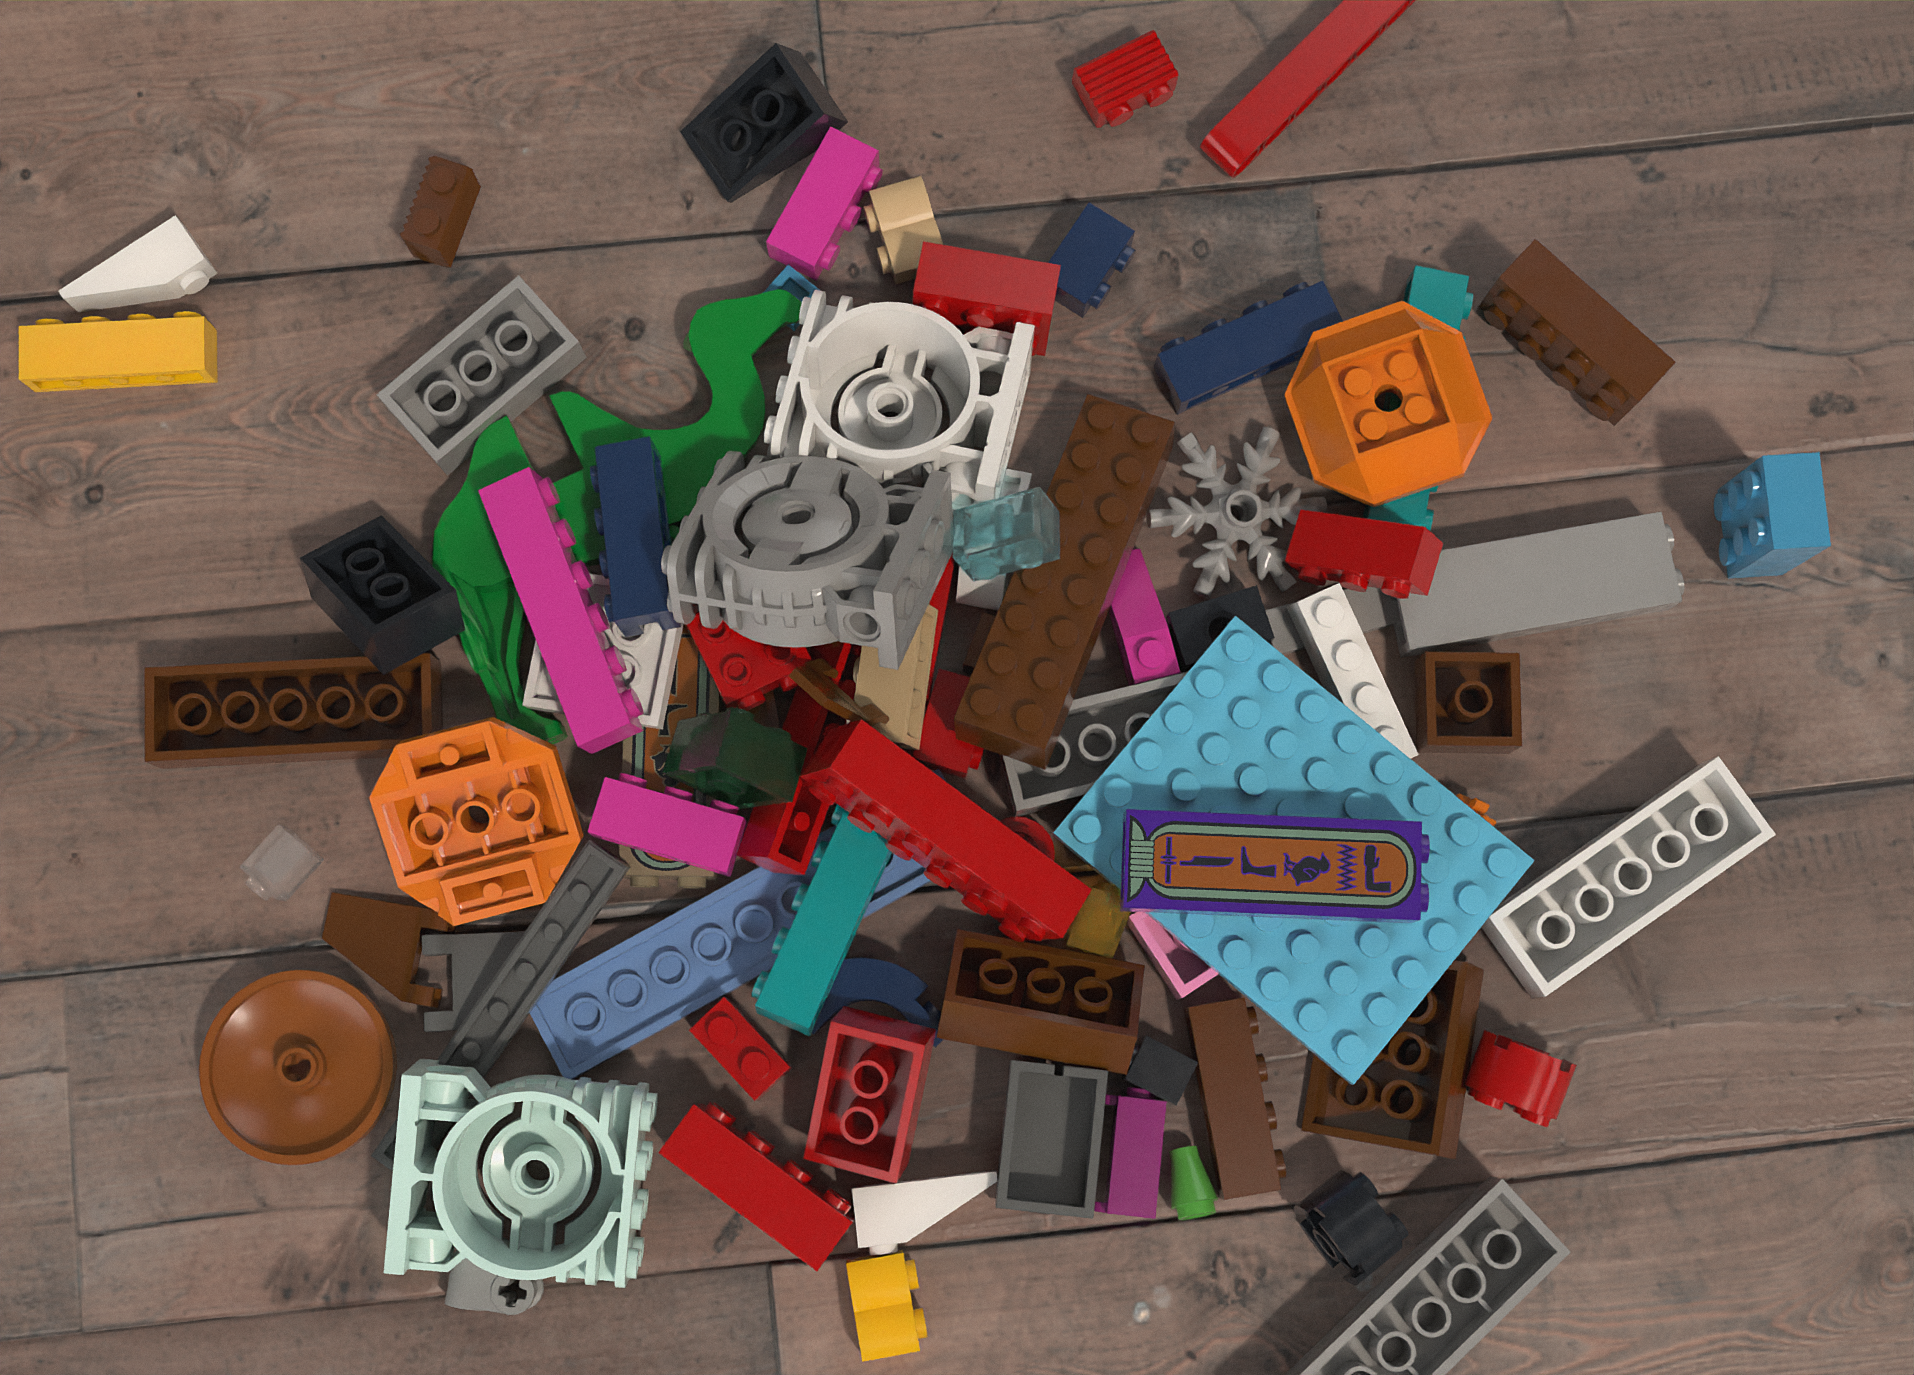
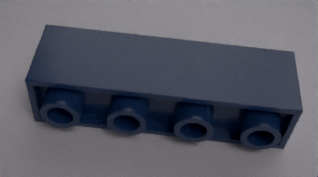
(1244, 348)
(635, 533)

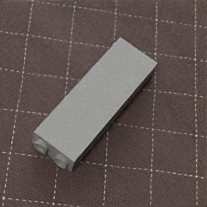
(1542, 584)

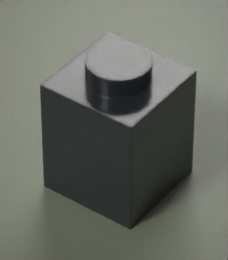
(1159, 1070)

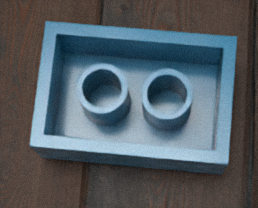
(1772, 515)

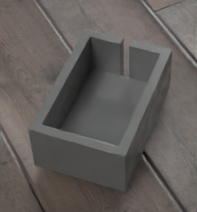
(1051, 1139)

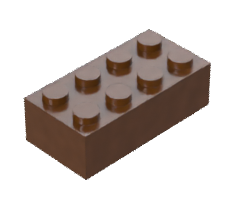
(1575, 333)
(1042, 1001)

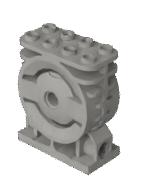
(824, 549)

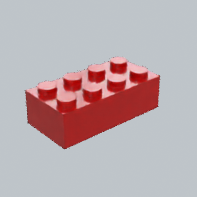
(757, 1184)

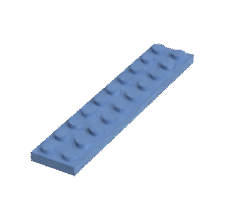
(683, 964)

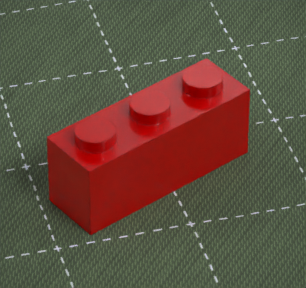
(1363, 553)

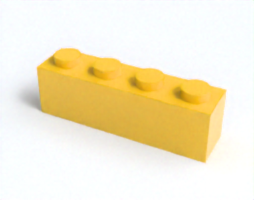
(118, 352)

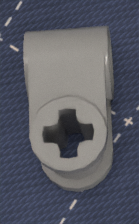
(482, 1291)

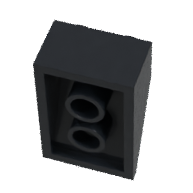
(763, 122)

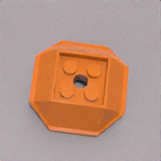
(1377, 452)
(466, 865)

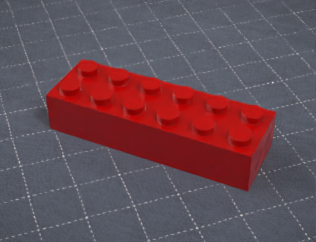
(944, 833)

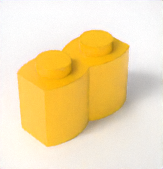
(884, 1305)

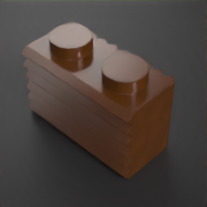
(440, 211)

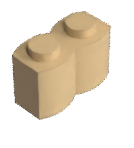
(903, 221)

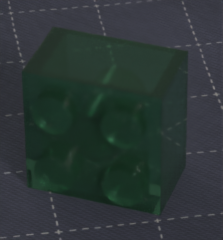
(735, 759)

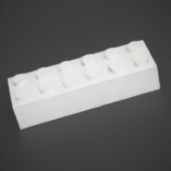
(1626, 877)

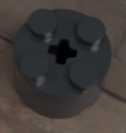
(1351, 1225)

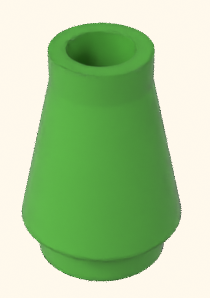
(1190, 1185)

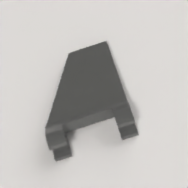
(474, 965)

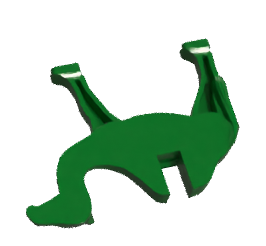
(465, 545)

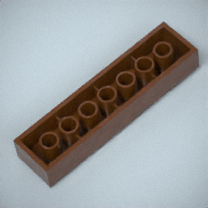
(1058, 609)

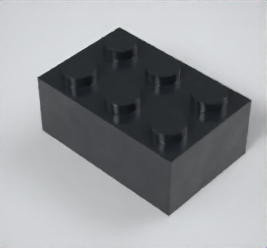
(383, 594)

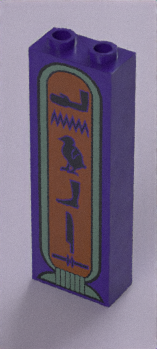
(1273, 866)

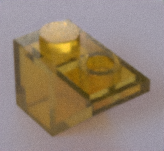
(1098, 923)

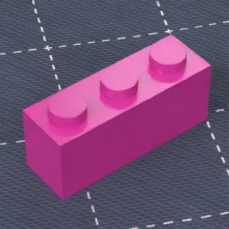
(824, 204)
(668, 824)

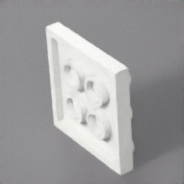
(648, 662)

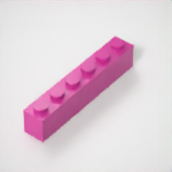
(562, 611)

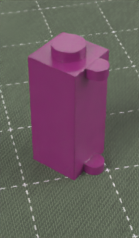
(1134, 1154)

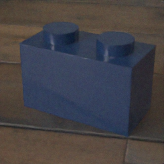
(1089, 258)

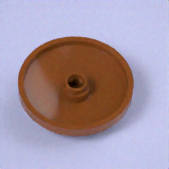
(298, 1067)

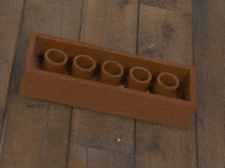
(287, 710)

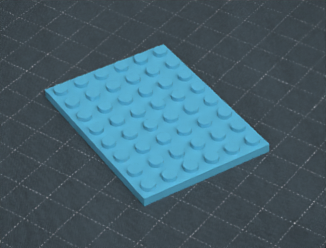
(1269, 740)

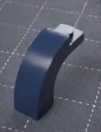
(880, 982)

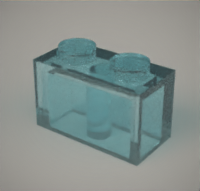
(1006, 534)

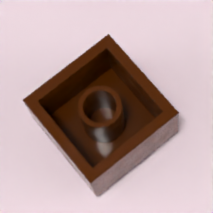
(1468, 702)

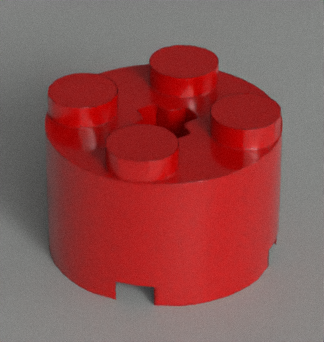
(1519, 1076)

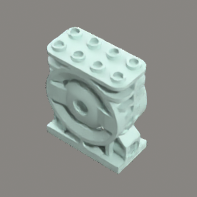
(596, 1243)

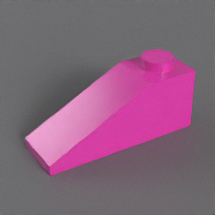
(1141, 626)

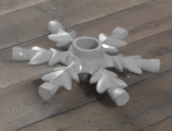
(1248, 504)

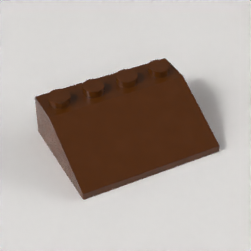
(1416, 1083)

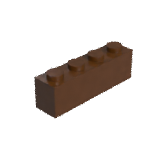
(1233, 1098)

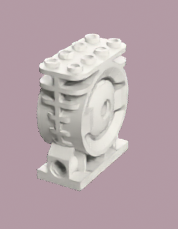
(841, 351)

